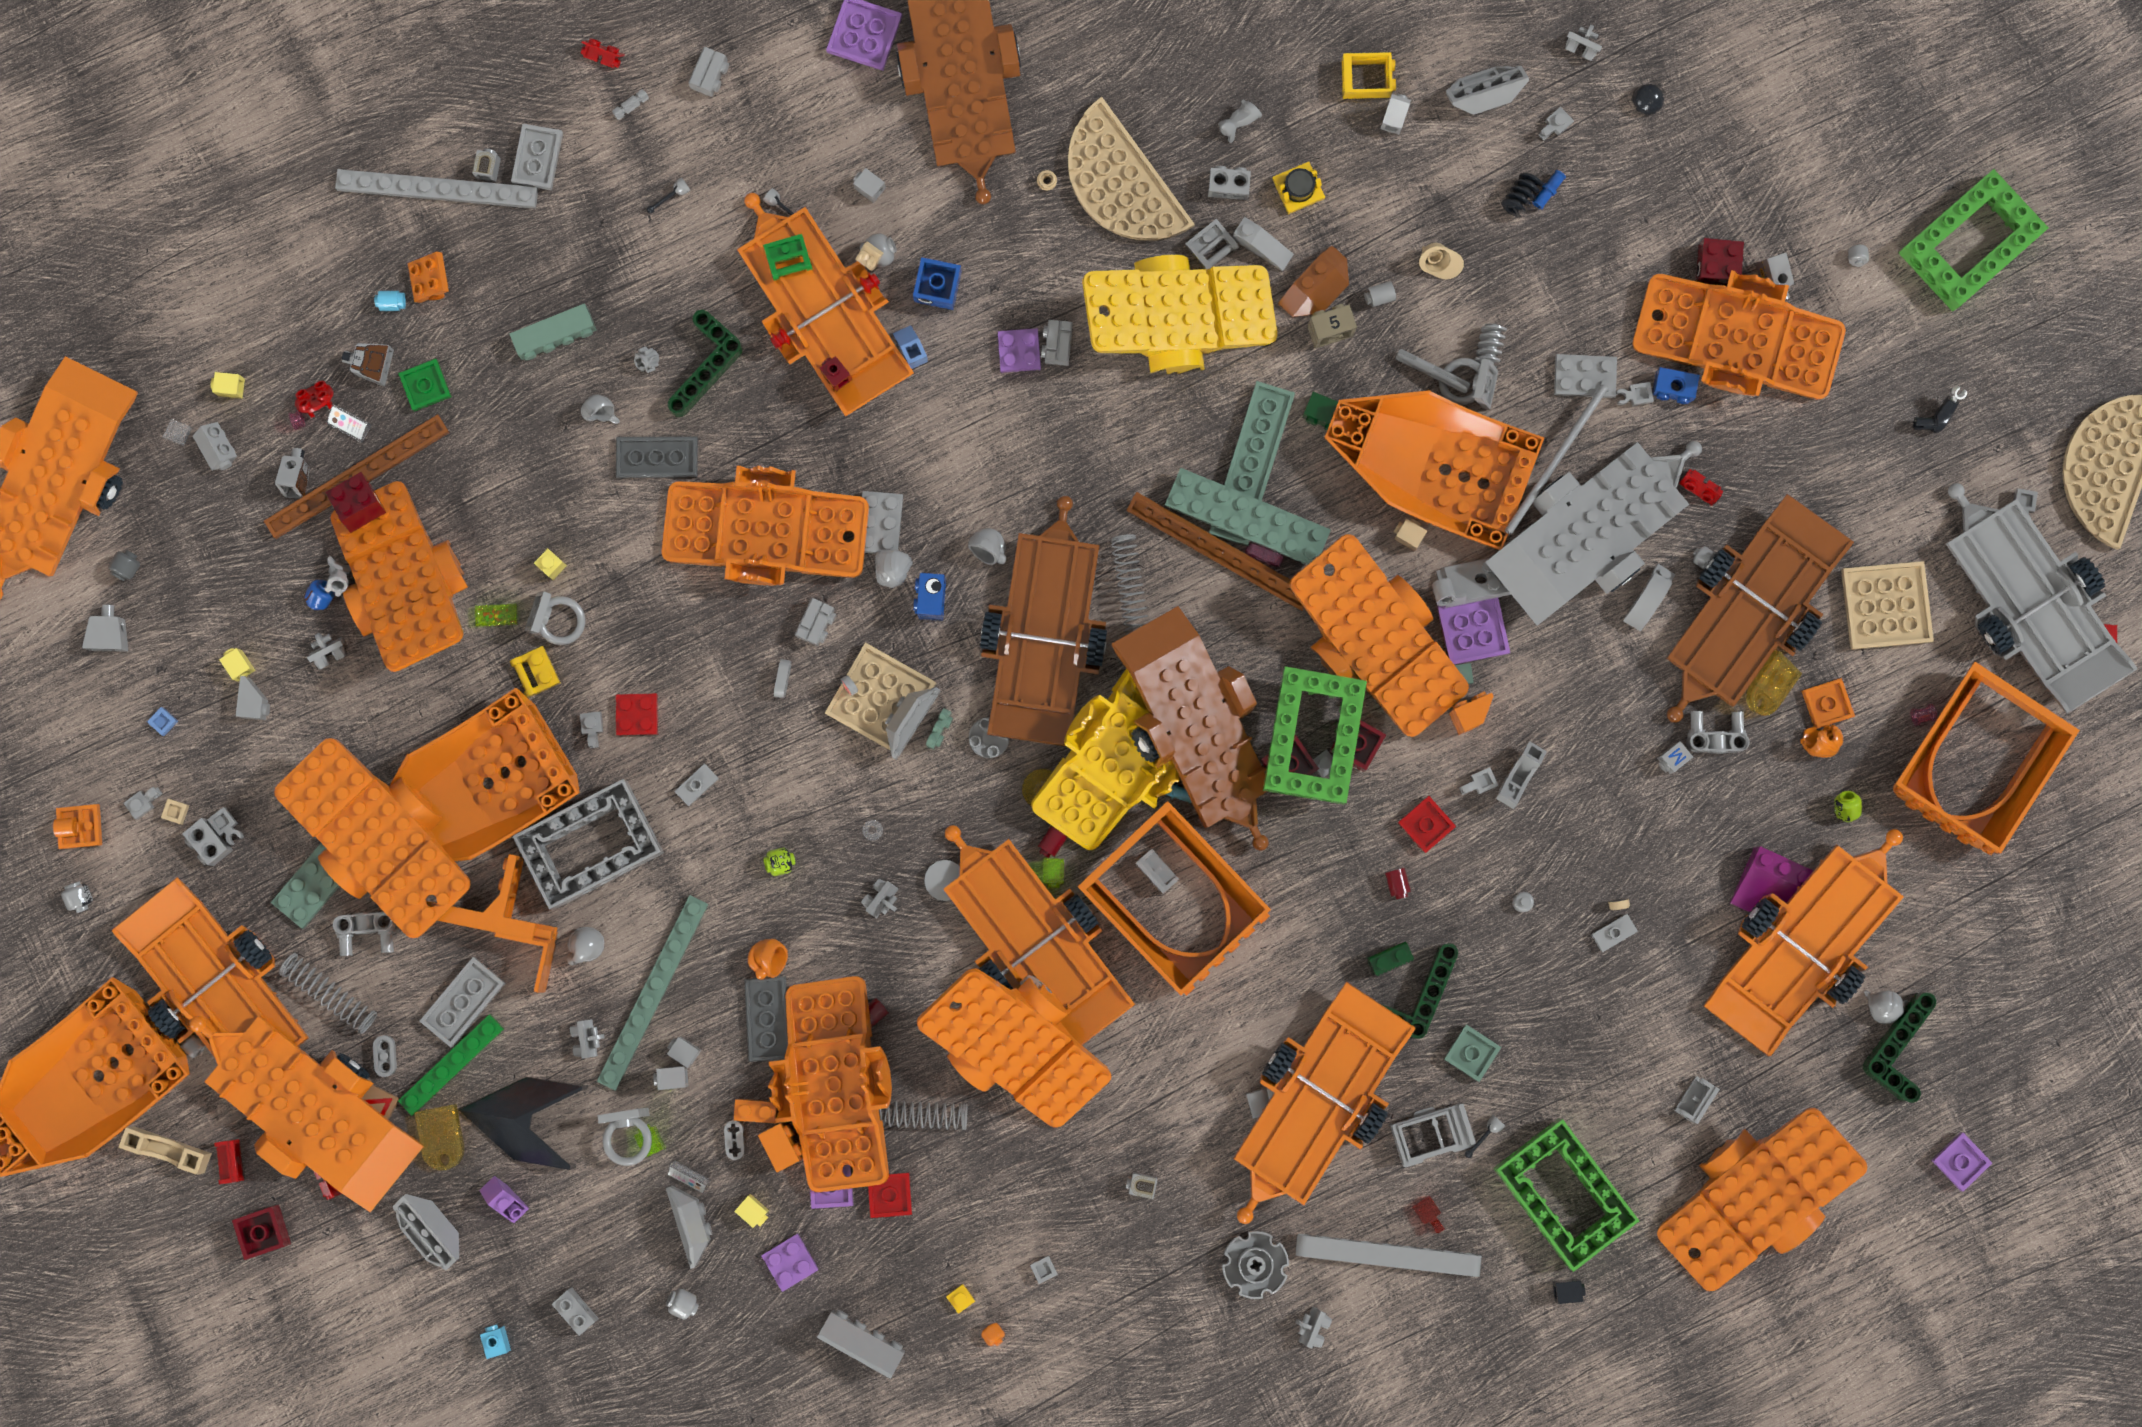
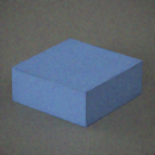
(162, 721)

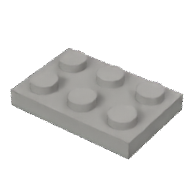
(537, 156)
(1584, 375)
(883, 521)

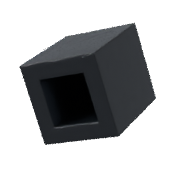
(1568, 1291)

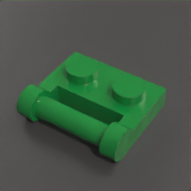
(786, 250)

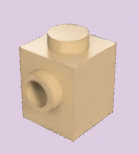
(1409, 533)

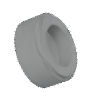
(849, 685)

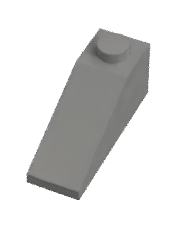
(1262, 244)

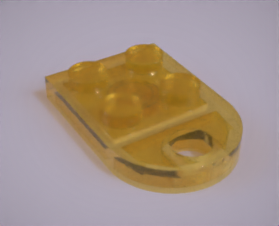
(1772, 684)
(440, 1134)

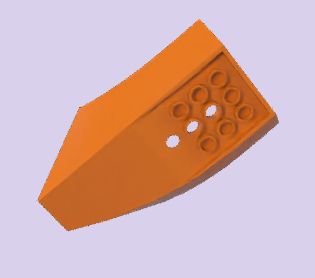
(1405, 439)
(455, 765)
(49, 1092)

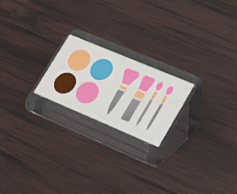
(348, 423)
(688, 1176)

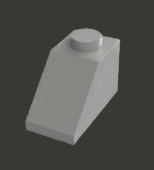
(251, 701)

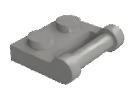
(1207, 240)

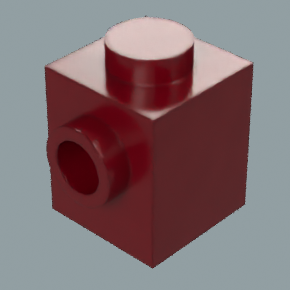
(835, 373)

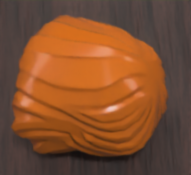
(1823, 742)

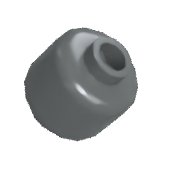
(124, 565)

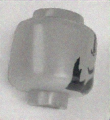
(77, 896)

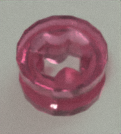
(297, 420)

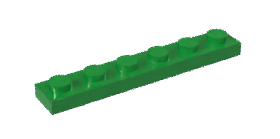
(451, 1065)

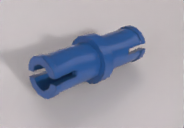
(1549, 189)

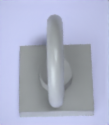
(1483, 382)
(541, 613)
(621, 1120)

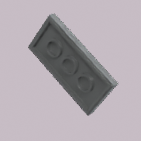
(657, 457)
(766, 1018)

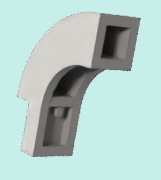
(1649, 598)
(1520, 774)

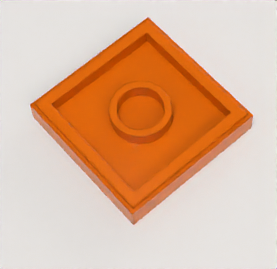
(1828, 703)

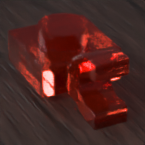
(1428, 1212)

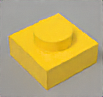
(960, 1298)

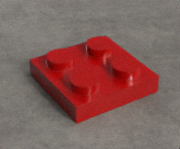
(636, 714)
(1426, 824)
(891, 1197)

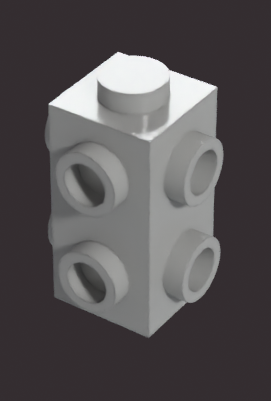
(215, 446)

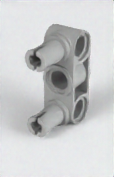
(1717, 741)
(364, 924)

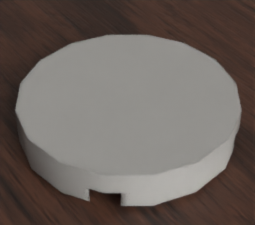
(939, 876)

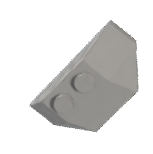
(1487, 88)
(908, 717)
(691, 1223)
(428, 1230)

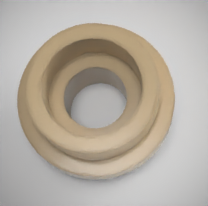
(1046, 174)

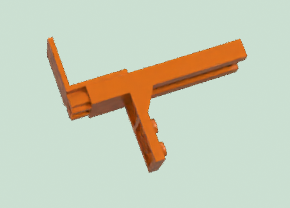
(499, 919)

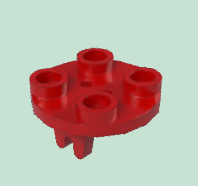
(314, 398)

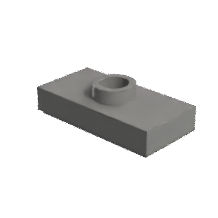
(696, 785)
(1614, 932)

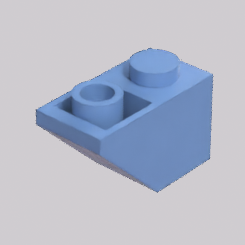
(910, 347)

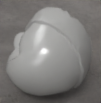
(988, 546)
(584, 945)

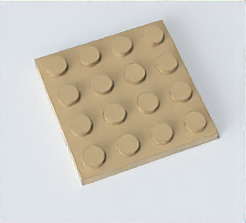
(1887, 605)
(880, 686)

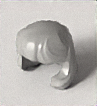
(892, 567)

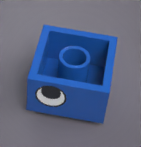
(937, 283)
(930, 596)

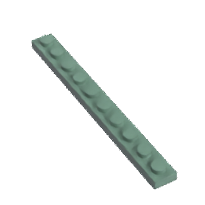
(653, 992)

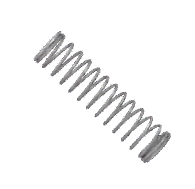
(1122, 539)
(283, 970)
(963, 1115)

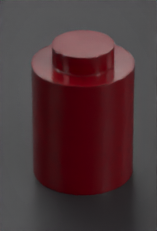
(1052, 842)
(1398, 883)
(877, 1011)

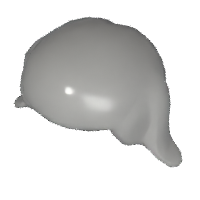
(599, 408)
(1885, 1006)

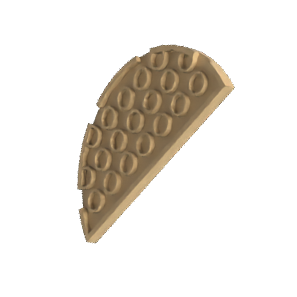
(1119, 182)
(2106, 469)

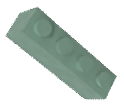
(553, 332)

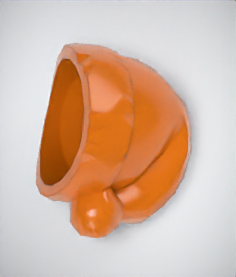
(767, 958)

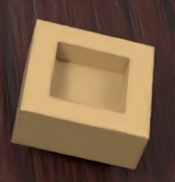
(175, 811)

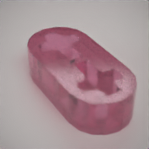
(1264, 555)

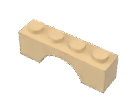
(154, 1145)

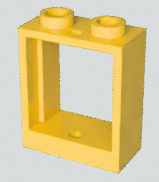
(1350, 59)

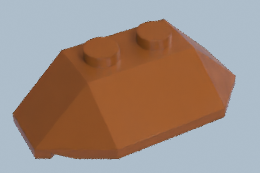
(1317, 285)

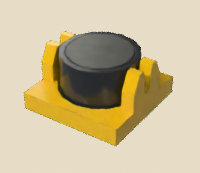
(1299, 185)

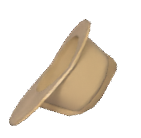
(1440, 261)

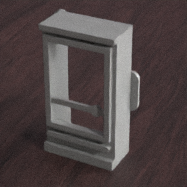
(1458, 1125)

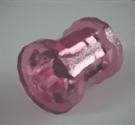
(1923, 715)

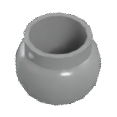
(885, 245)

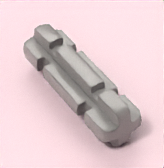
(630, 104)

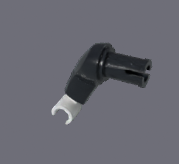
(1942, 415)

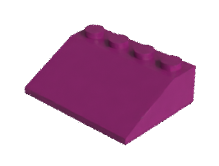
(1766, 875)

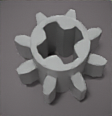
(646, 359)

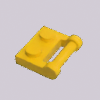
(541, 669)

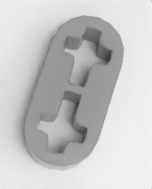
(782, 678)
(740, 1140)

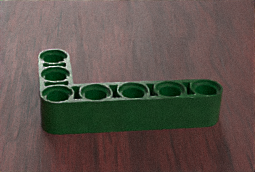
(708, 365)
(1424, 998)
(1897, 1046)

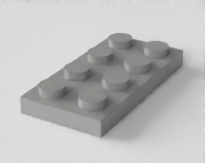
(462, 1002)

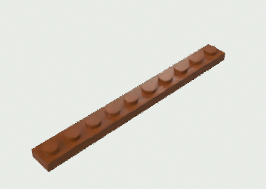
(371, 468)
(1213, 548)

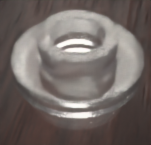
(879, 830)

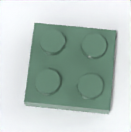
(1472, 1053)

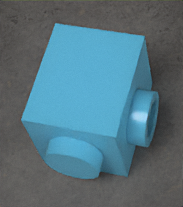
(495, 1341)

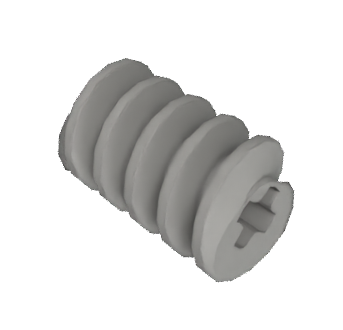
(1490, 342)

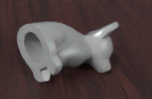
(1242, 116)
(338, 579)

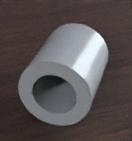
(1380, 294)

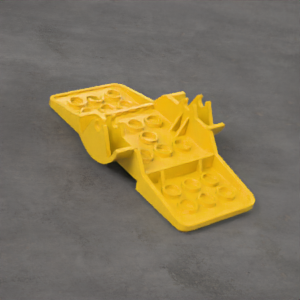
(1178, 311)
(1103, 770)

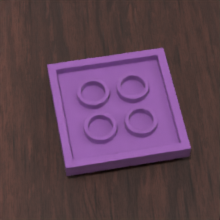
(864, 33)
(1473, 631)

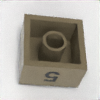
(1332, 325)

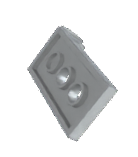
(1458, 585)

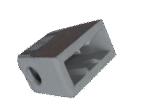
(370, 362)
(293, 475)

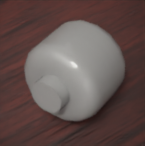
(1858, 255)
(1703, 556)
(1523, 902)
(193, 1046)

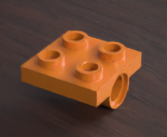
(428, 278)
(78, 826)

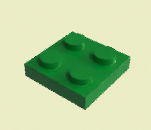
(425, 385)

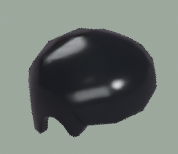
(1648, 99)

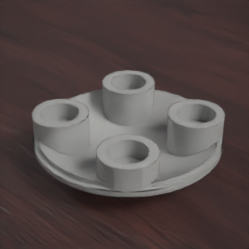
(983, 744)

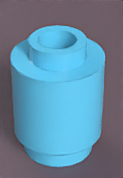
(390, 301)

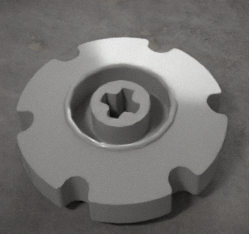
(1240, 1255)

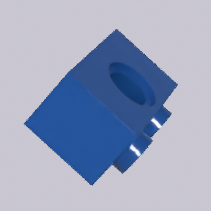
(1686, 381)

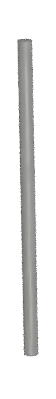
(1556, 459)

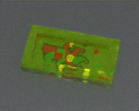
(496, 615)

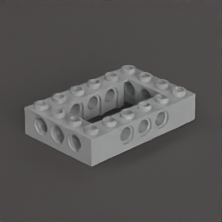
(535, 838)

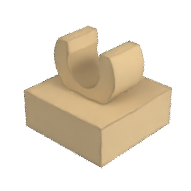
(869, 256)

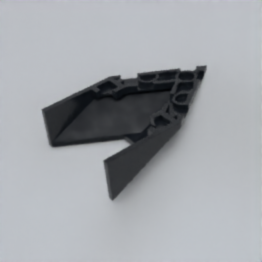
(508, 1116)

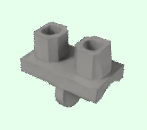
(1591, 47)
(318, 656)
(883, 901)
(588, 1039)
(1310, 1327)

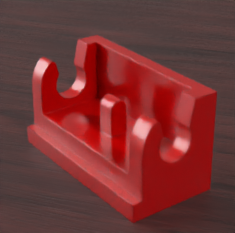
(229, 1161)

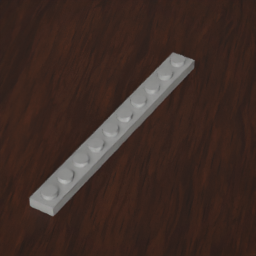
(436, 188)

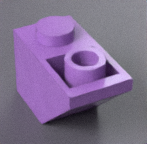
(503, 1199)

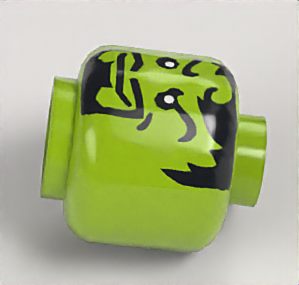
(1847, 806)
(779, 861)

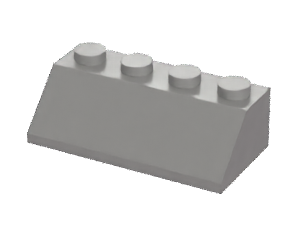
(861, 1343)

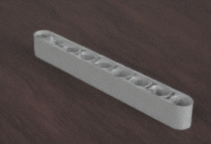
(1388, 1255)

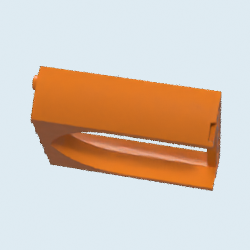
(1996, 824)
(1240, 902)

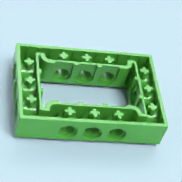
(1939, 274)
(1277, 776)
(1617, 1216)

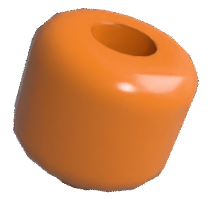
(993, 1334)

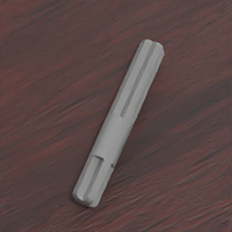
(1433, 371)

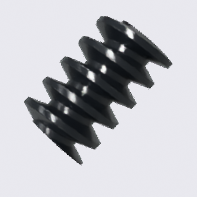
(1520, 192)

